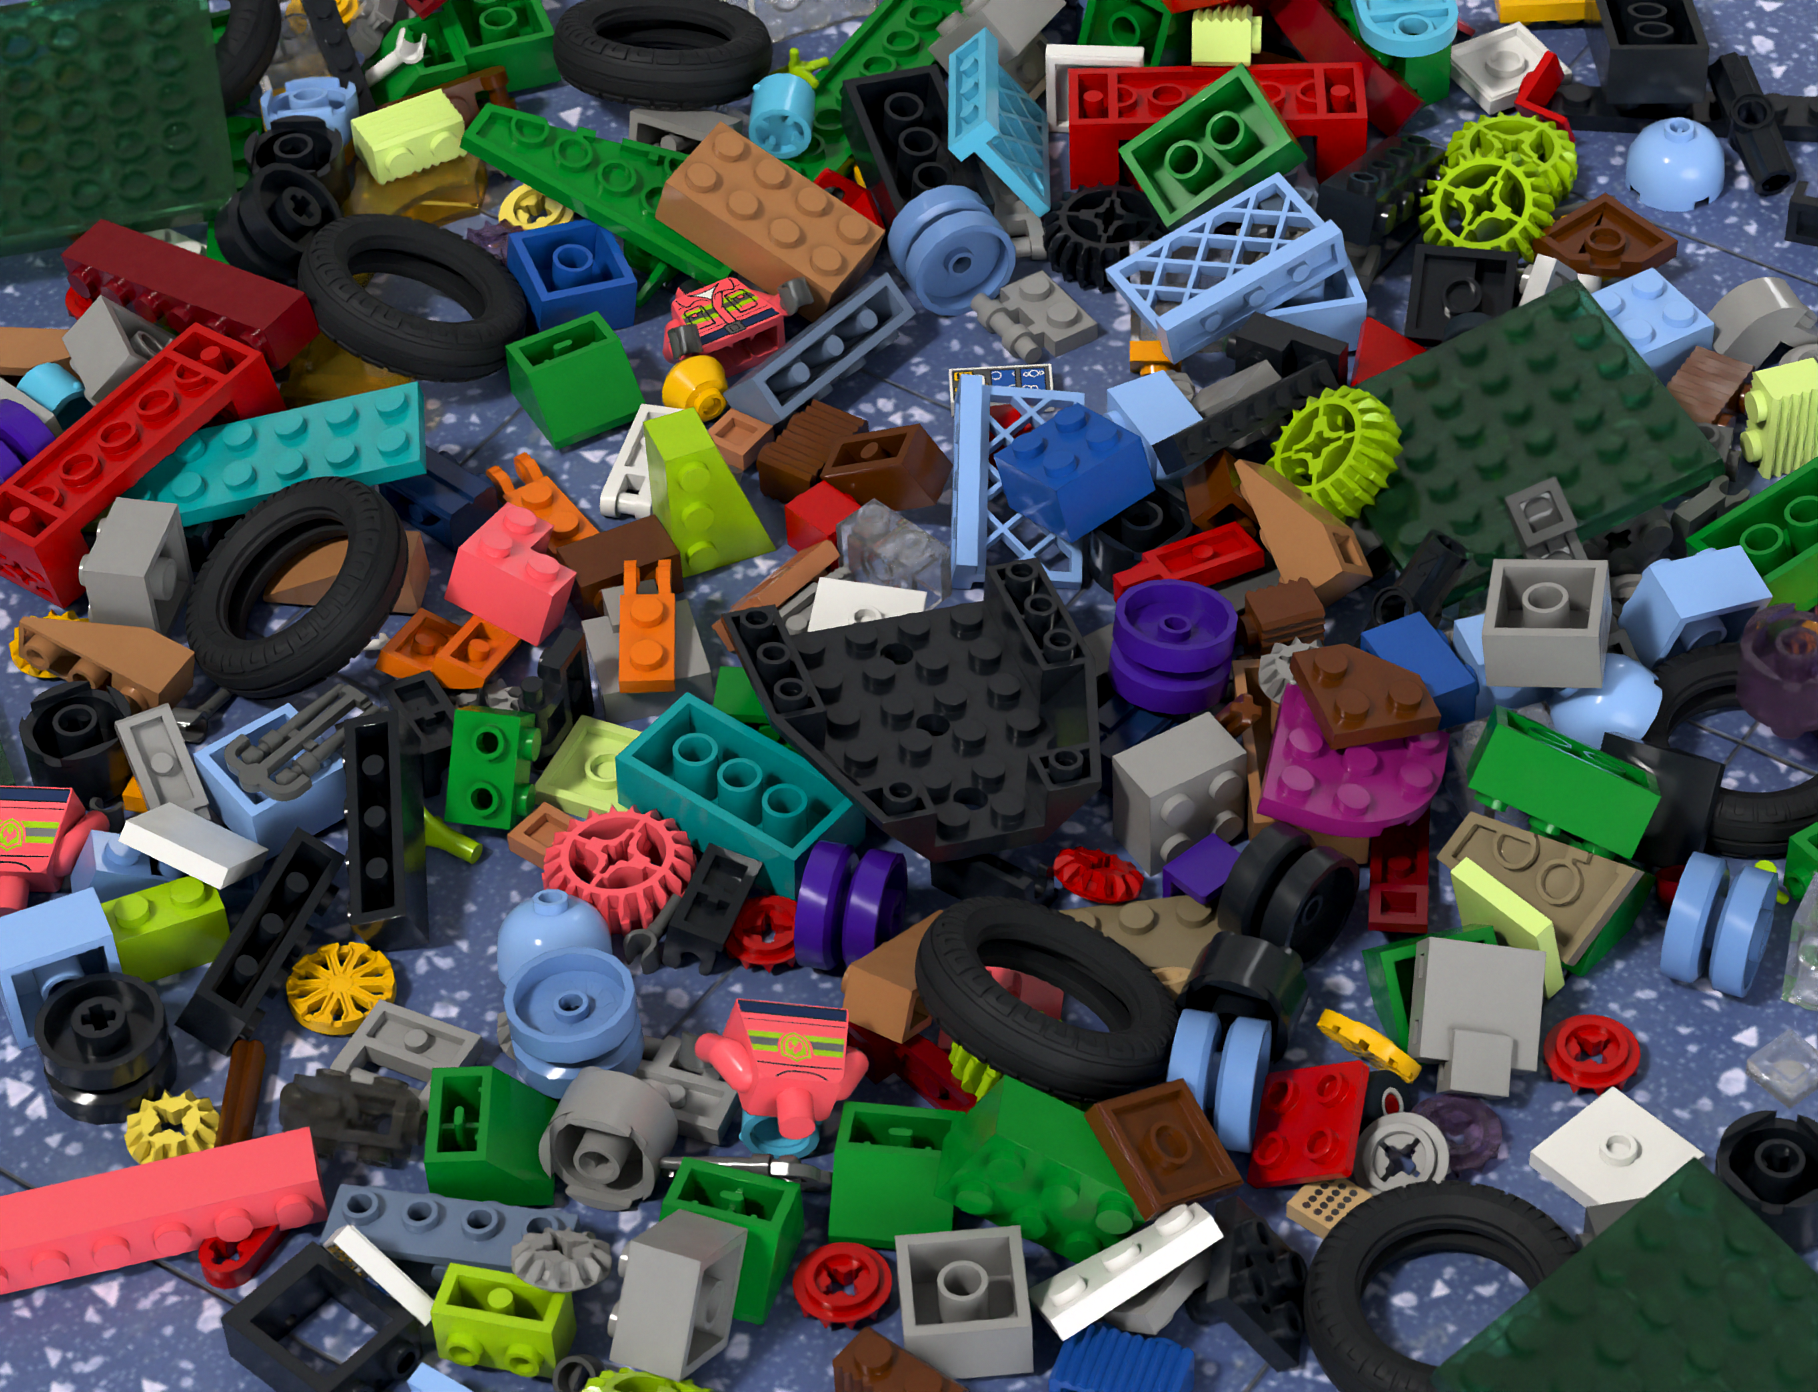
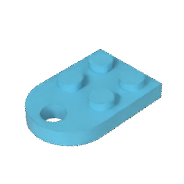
(1388, 22)

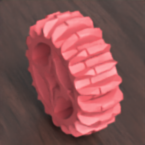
(616, 859)

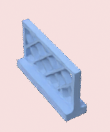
(1247, 288)
(971, 477)

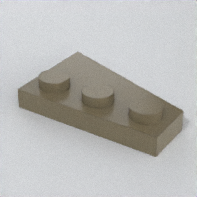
(1558, 880)
(1156, 930)

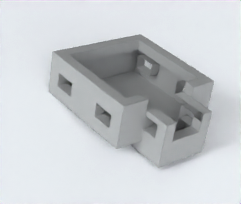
(602, 647)
(1476, 1014)

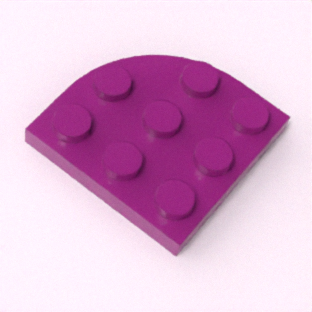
(1348, 788)

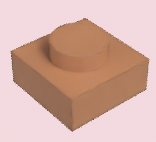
(740, 437)
(537, 833)

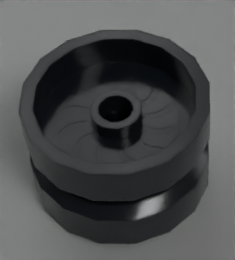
(274, 221)
(1289, 892)
(105, 1047)

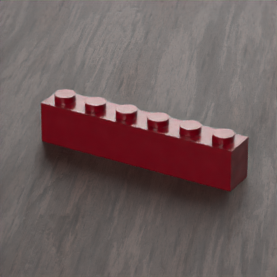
(185, 288)

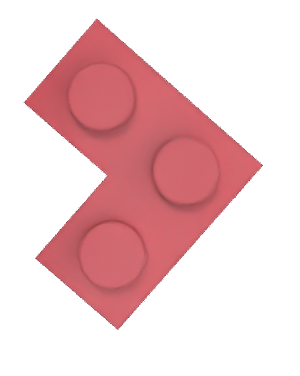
(509, 577)

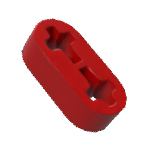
(251, 1251)

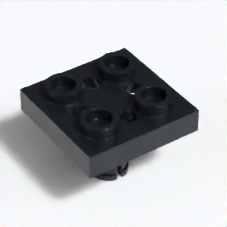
(1254, 1285)

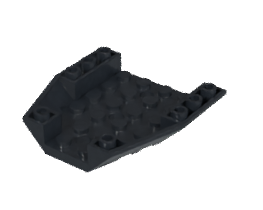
(991, 675)

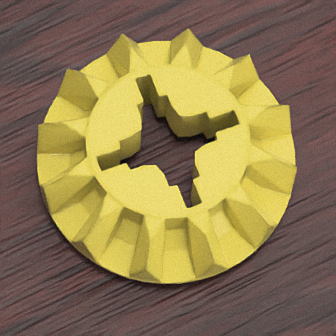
(526, 202)
(149, 1143)

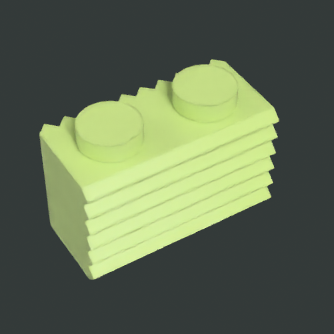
(1225, 35)
(408, 136)
(1782, 418)

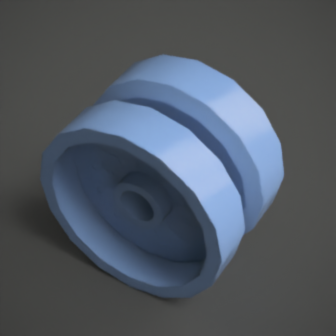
(950, 249)
(1719, 925)
(571, 1014)
(1223, 1080)

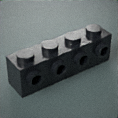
(1380, 188)
(385, 831)
(260, 941)

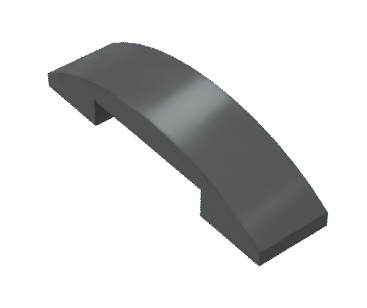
(1547, 532)

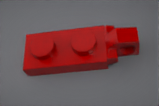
(1198, 559)

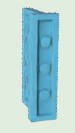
(998, 121)

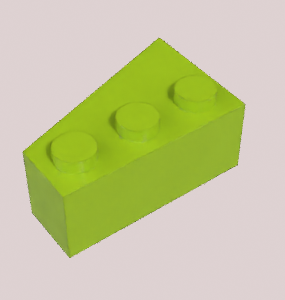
(699, 496)

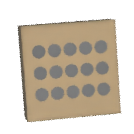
(1324, 1203)

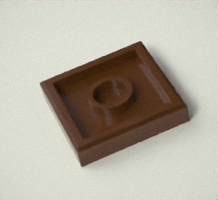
(1163, 1148)

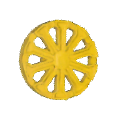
(340, 988)
(1368, 1043)

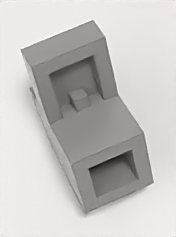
(1759, 317)

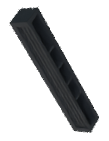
(338, 50)
(1244, 417)

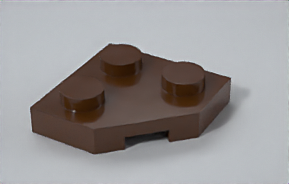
(1606, 240)
(1362, 696)

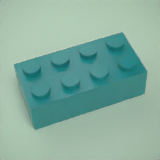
(735, 791)

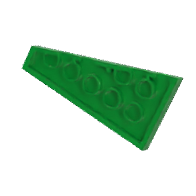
(593, 177)

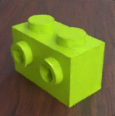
(167, 928)
(501, 1322)

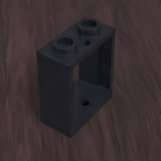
(293, 1295)

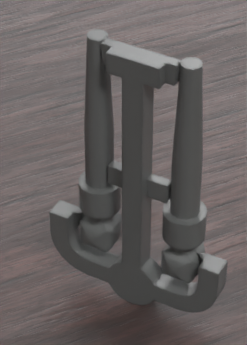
(289, 740)
(784, 1168)

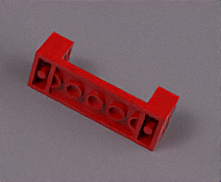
(1126, 101)
(107, 451)

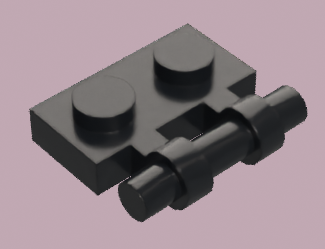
(561, 693)

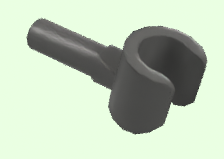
(194, 723)
(647, 939)

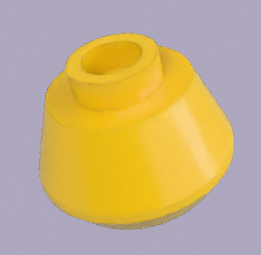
(696, 384)

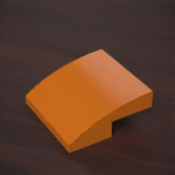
(454, 654)

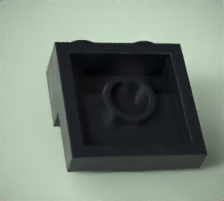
(1456, 282)
(1285, 348)

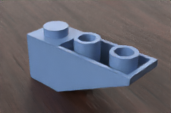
(122, 870)

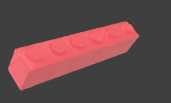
(159, 1209)

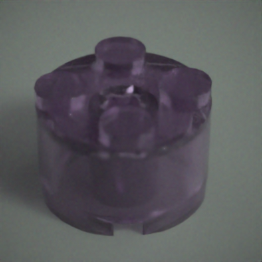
(1780, 669)

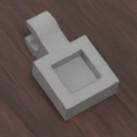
(1701, 511)

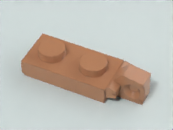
(790, 577)

